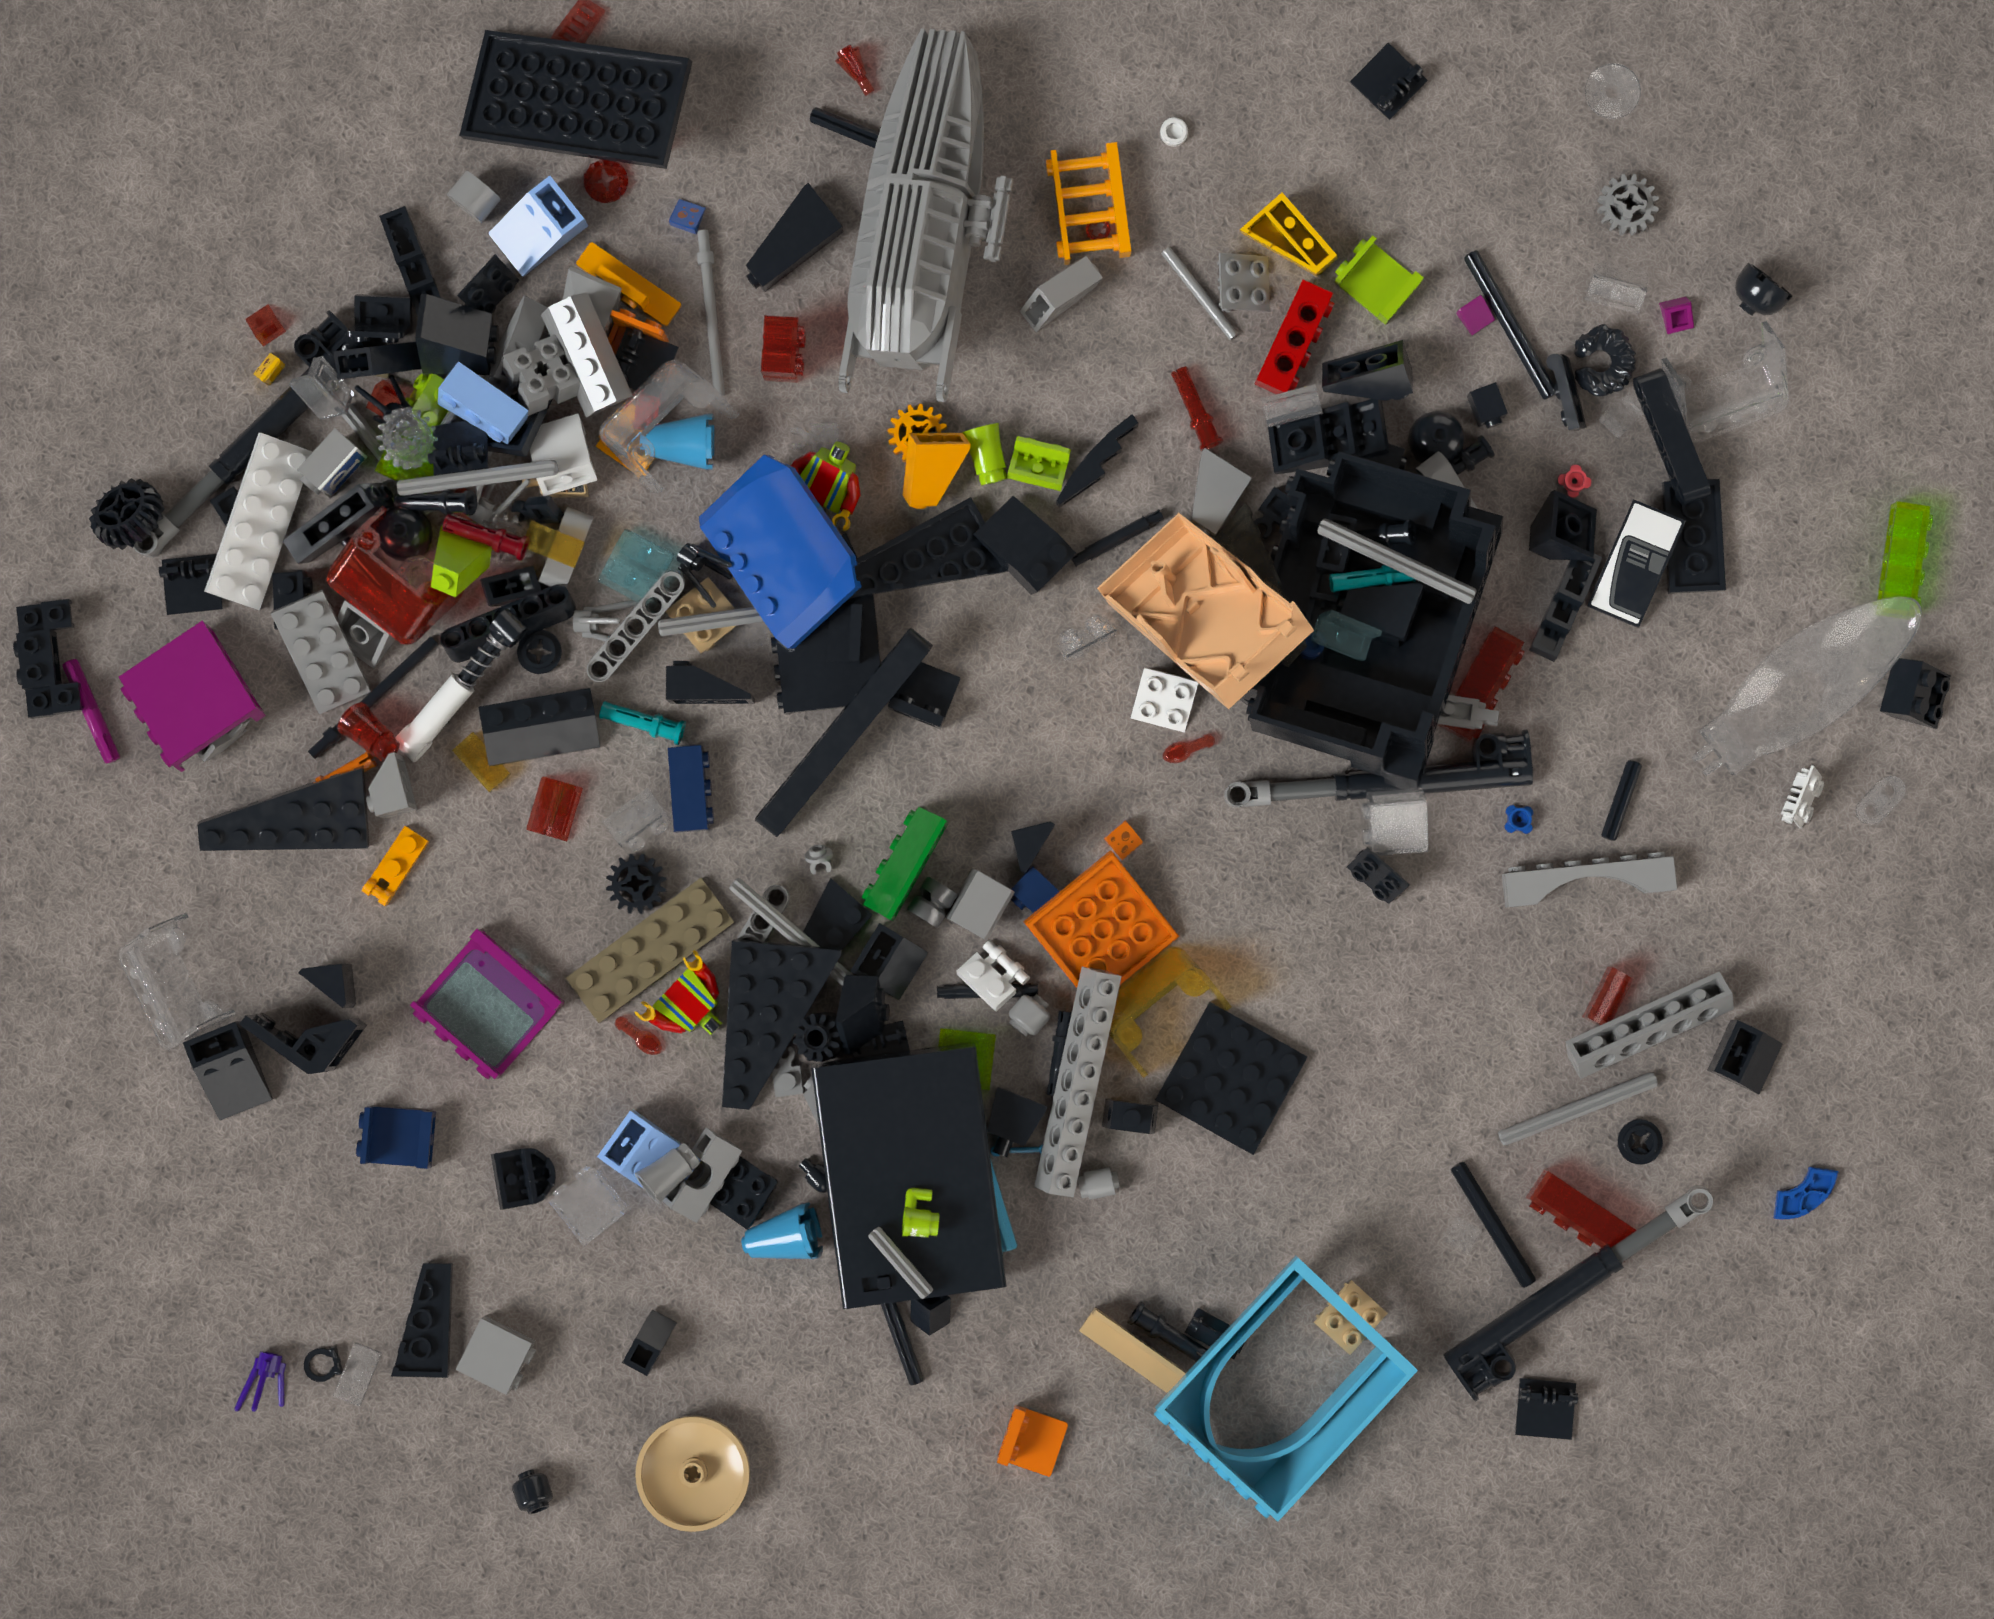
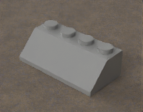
(588, 352)

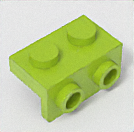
(426, 398)
(1038, 463)

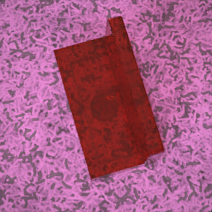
(554, 808)

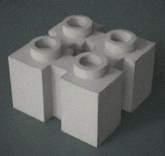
(527, 369)

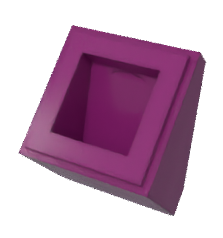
(1677, 314)
(1475, 315)

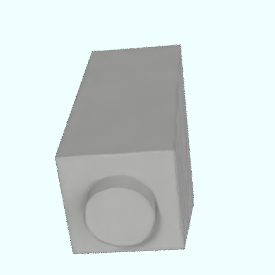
(1060, 293)
(1216, 492)

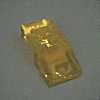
(554, 544)

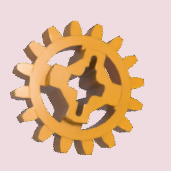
(907, 420)

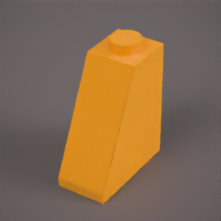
(931, 466)

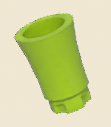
(987, 453)

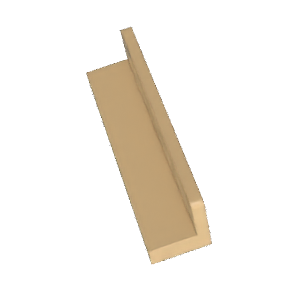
(1132, 1350)

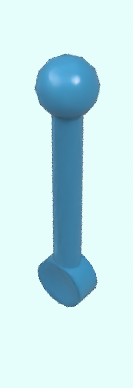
(1022, 1150)

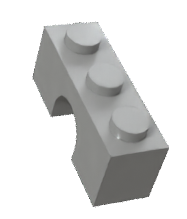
(693, 1196)

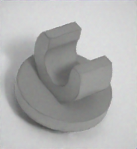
(819, 854)

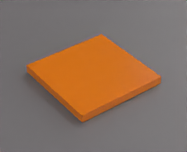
(1101, 923)

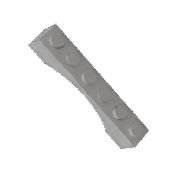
(1646, 875)

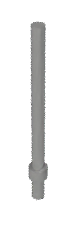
(706, 259)

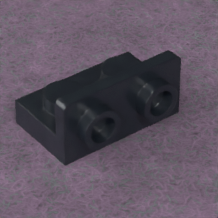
(290, 587)

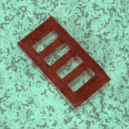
(570, 19)

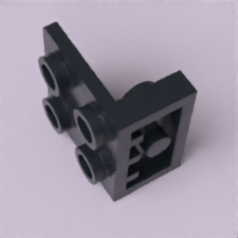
(926, 695)

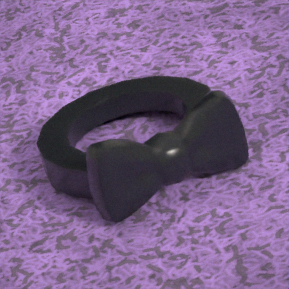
(336, 1369)

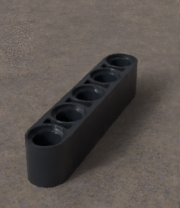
(1671, 436)
(535, 611)

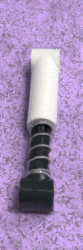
(418, 735)

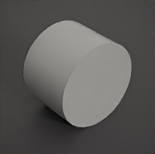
(473, 197)

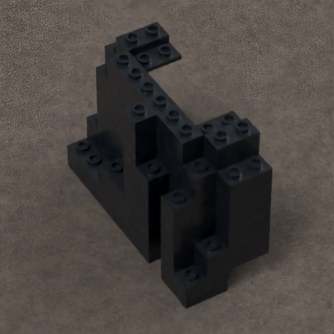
(1388, 705)

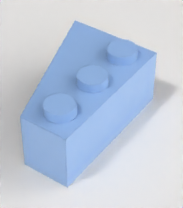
(481, 404)

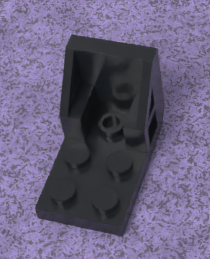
(330, 1041)

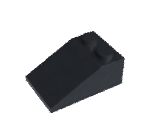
(1372, 374)
(1024, 545)
(695, 686)

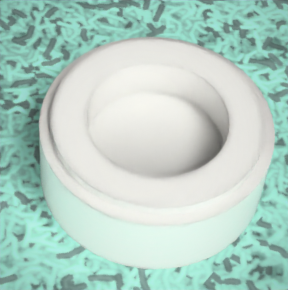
(1174, 132)

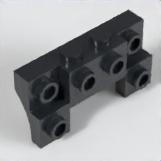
(40, 661)

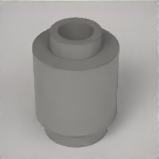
(1098, 1183)

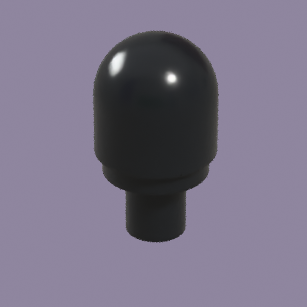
(815, 1175)

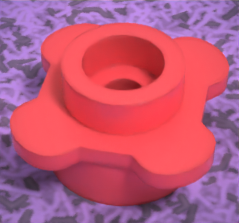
(1574, 473)

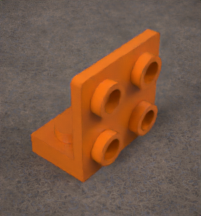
(1032, 1441)

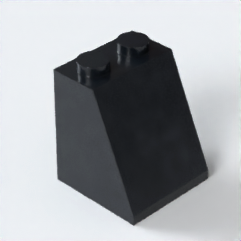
(453, 334)

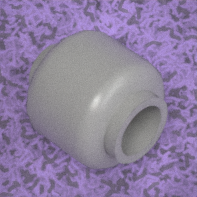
(1029, 1015)

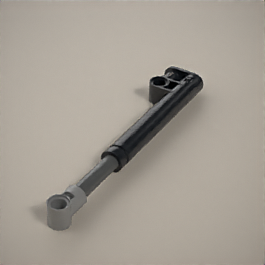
(328, 337)
(1501, 768)
(1476, 1356)

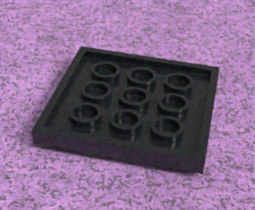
(1231, 1078)

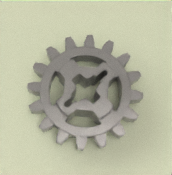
(1616, 203)

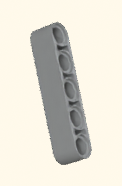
(632, 638)

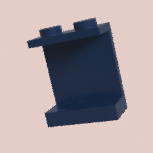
(396, 1136)

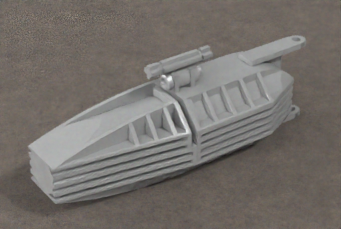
(923, 214)

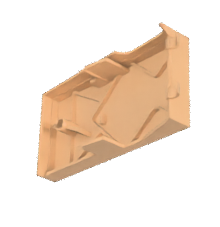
(1205, 610)

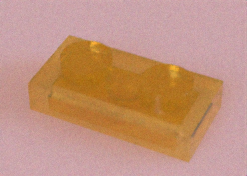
(473, 755)

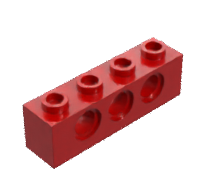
(1307, 297)

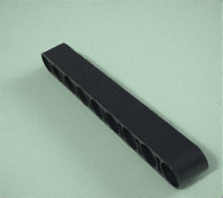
(843, 732)

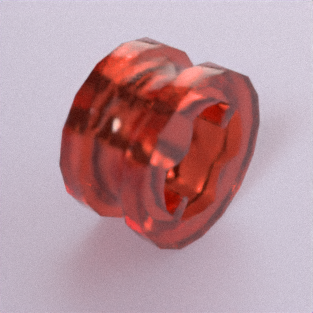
(1100, 236)

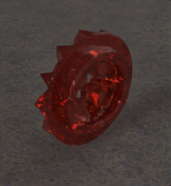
(617, 186)

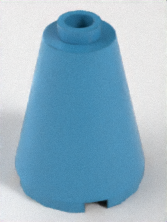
(685, 441)
(786, 1236)

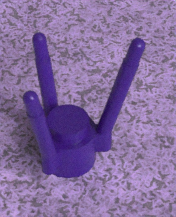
(265, 1366)

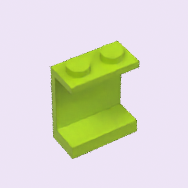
(1376, 280)

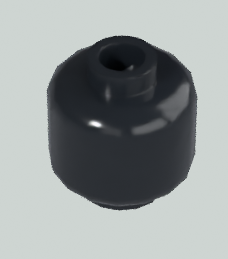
(532, 1492)

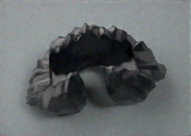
(1622, 360)

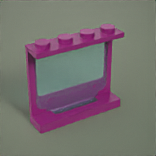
(487, 1005)

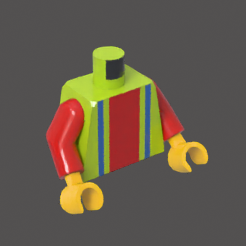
(831, 480)
(686, 1001)

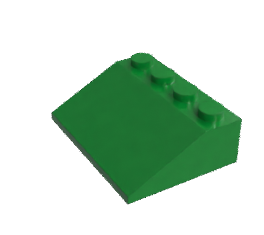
(905, 864)

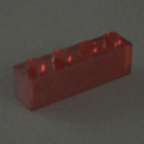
(1488, 674)
(1577, 1212)

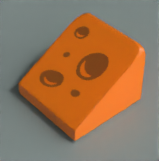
(1123, 840)

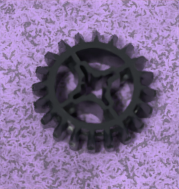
(126, 514)

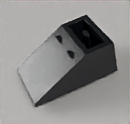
(228, 1070)

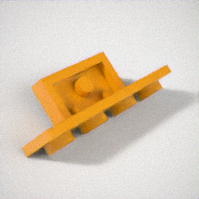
(635, 289)

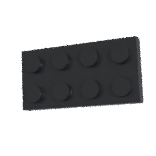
(1699, 552)

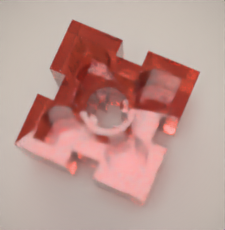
(781, 349)

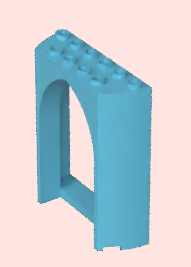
(1288, 1468)

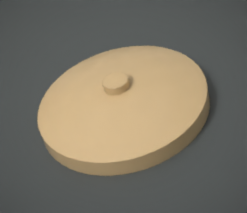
(692, 1473)

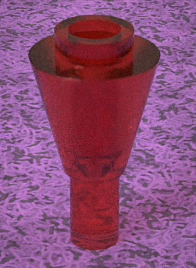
(852, 63)

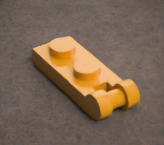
(395, 865)

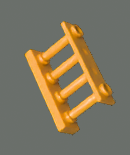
(1111, 187)

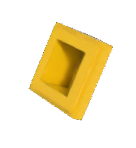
(269, 369)

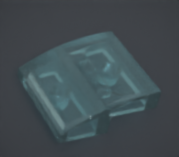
(635, 566)

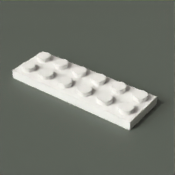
(258, 522)

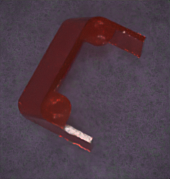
(383, 593)

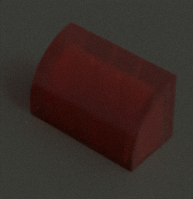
(1607, 996)

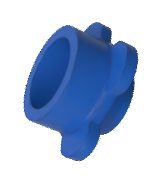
(1525, 814)

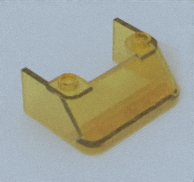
(1147, 987)

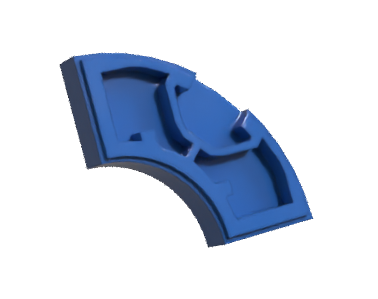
(1807, 1195)

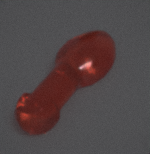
(1180, 751)
(645, 1040)

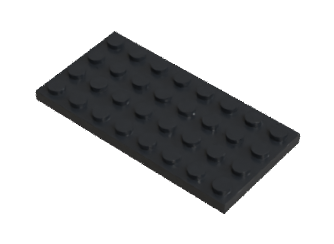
(576, 98)

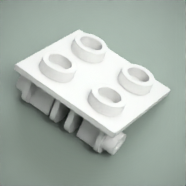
(1164, 699)
(1811, 787)

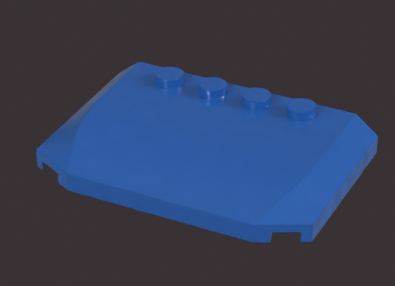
(781, 549)

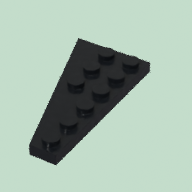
(929, 554)
(307, 817)

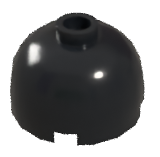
(1760, 292)
(1436, 433)
(404, 533)

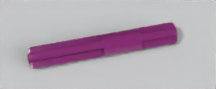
(92, 712)

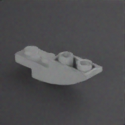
(521, 332)

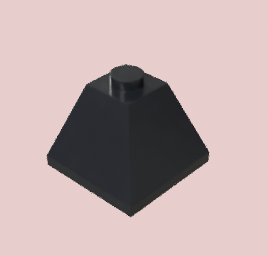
(1563, 529)

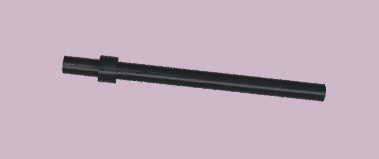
(332, 736)

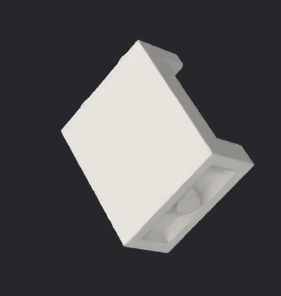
(567, 445)

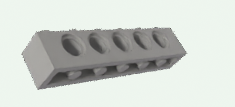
(1649, 1025)

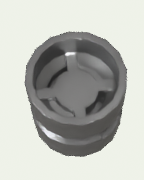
(932, 902)

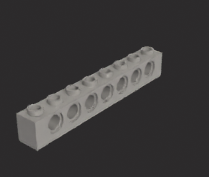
(1077, 1081)

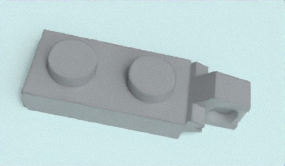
(1467, 713)

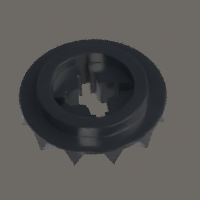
(547, 662)
(1653, 1142)

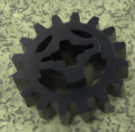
(639, 896)

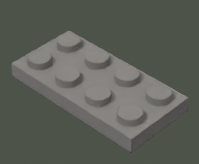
(321, 651)

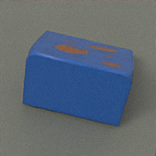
(687, 216)

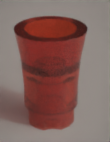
(367, 731)

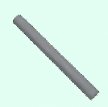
(1199, 293)

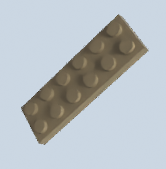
(650, 950)

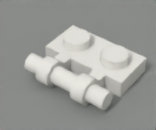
(987, 981)

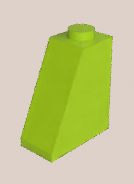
(458, 563)

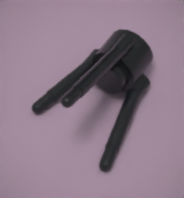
(389, 407)
(694, 558)

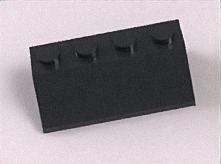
(539, 727)

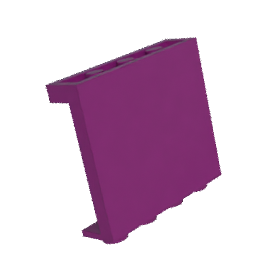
(189, 694)

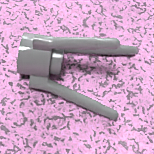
(485, 508)
(586, 621)

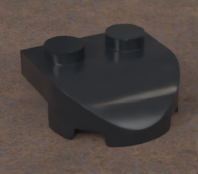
(522, 1177)

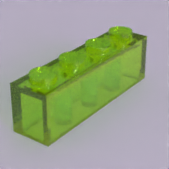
(1905, 551)

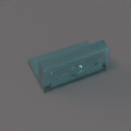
(1344, 634)

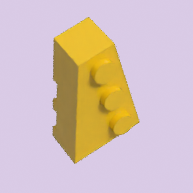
(1290, 235)

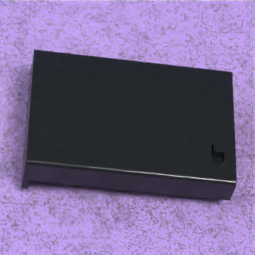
(899, 1127)

